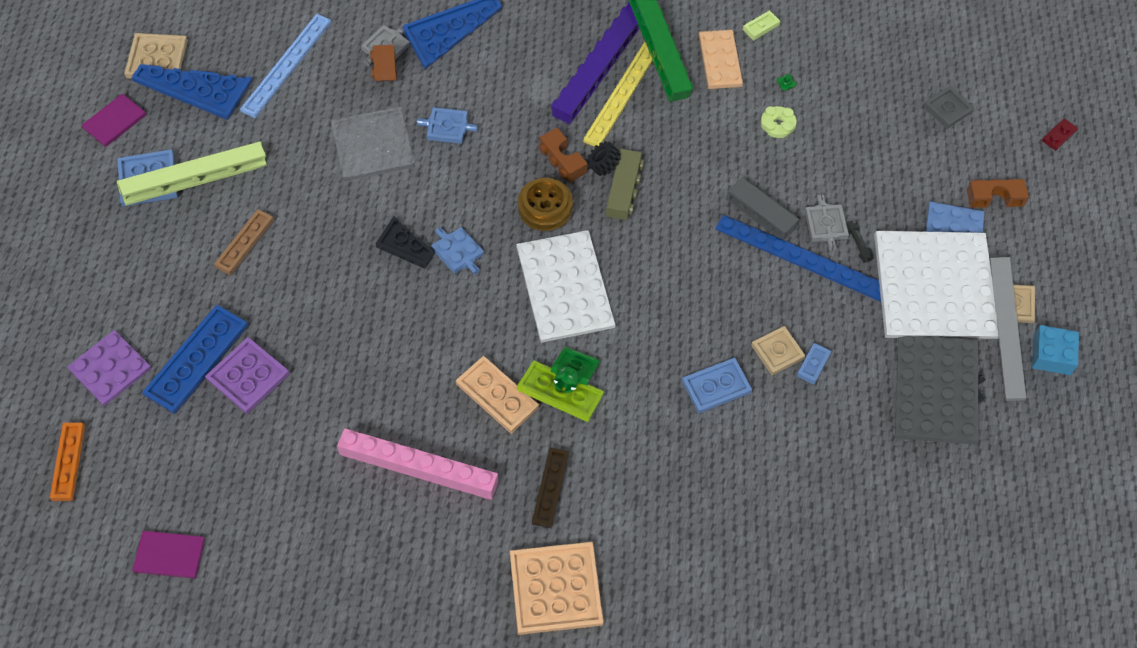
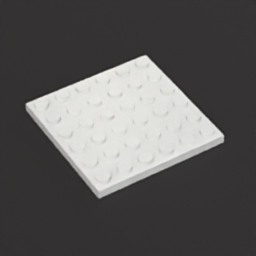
(935, 284)

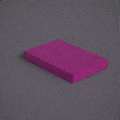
(113, 120)
(168, 554)

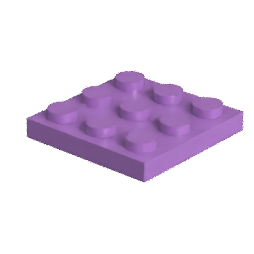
(109, 368)
(247, 375)

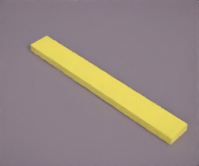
(619, 97)

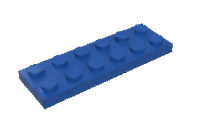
(195, 359)

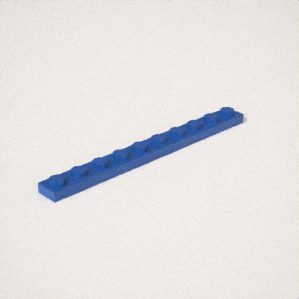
(801, 257)

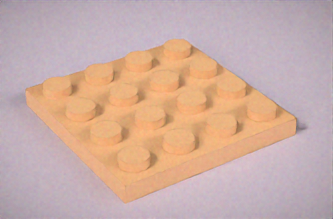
(555, 588)

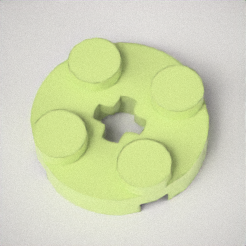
(783, 114)

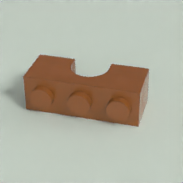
(569, 166)
(1012, 191)

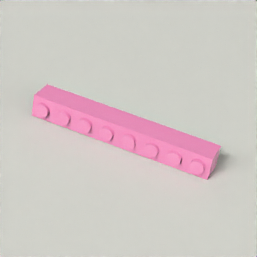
(418, 464)

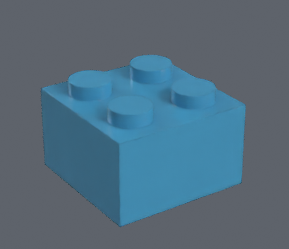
(1055, 350)

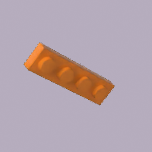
(67, 462)

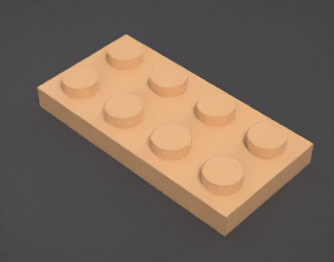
(720, 59)
(497, 394)

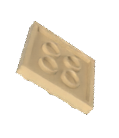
(156, 51)

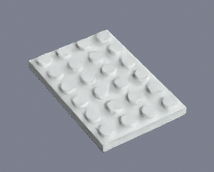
(565, 286)

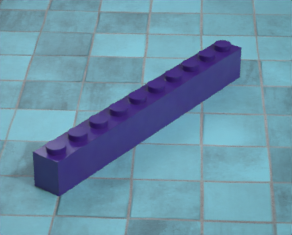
(596, 66)

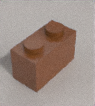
(384, 63)

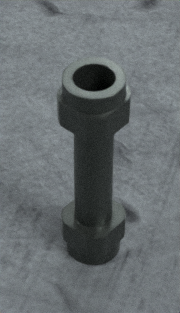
(865, 253)

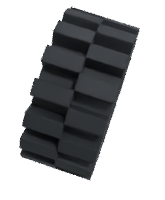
(603, 158)

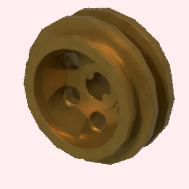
(545, 195)

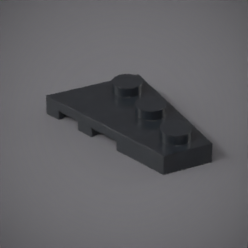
(403, 244)

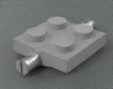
(386, 36)
(826, 223)

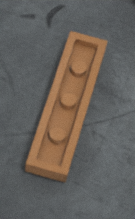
(244, 242)

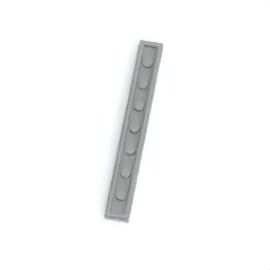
(1007, 329)

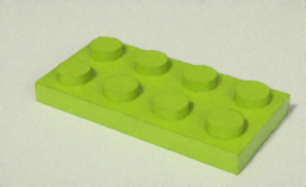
(539, 384)

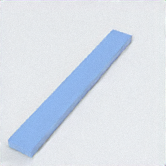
(285, 66)

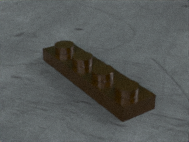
(550, 488)

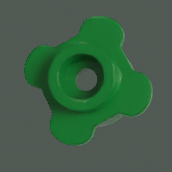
(786, 82)

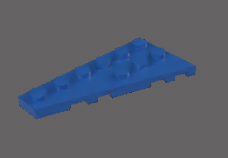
(442, 31)
(197, 88)

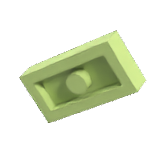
(761, 25)

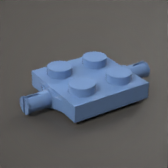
(447, 125)
(457, 250)

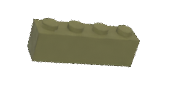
(623, 185)

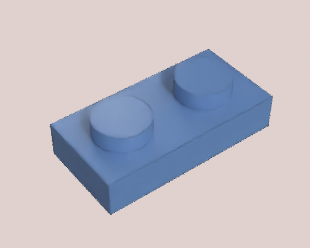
(813, 363)

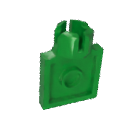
(573, 369)

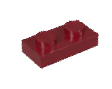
(1060, 134)

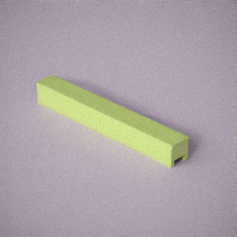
(191, 173)

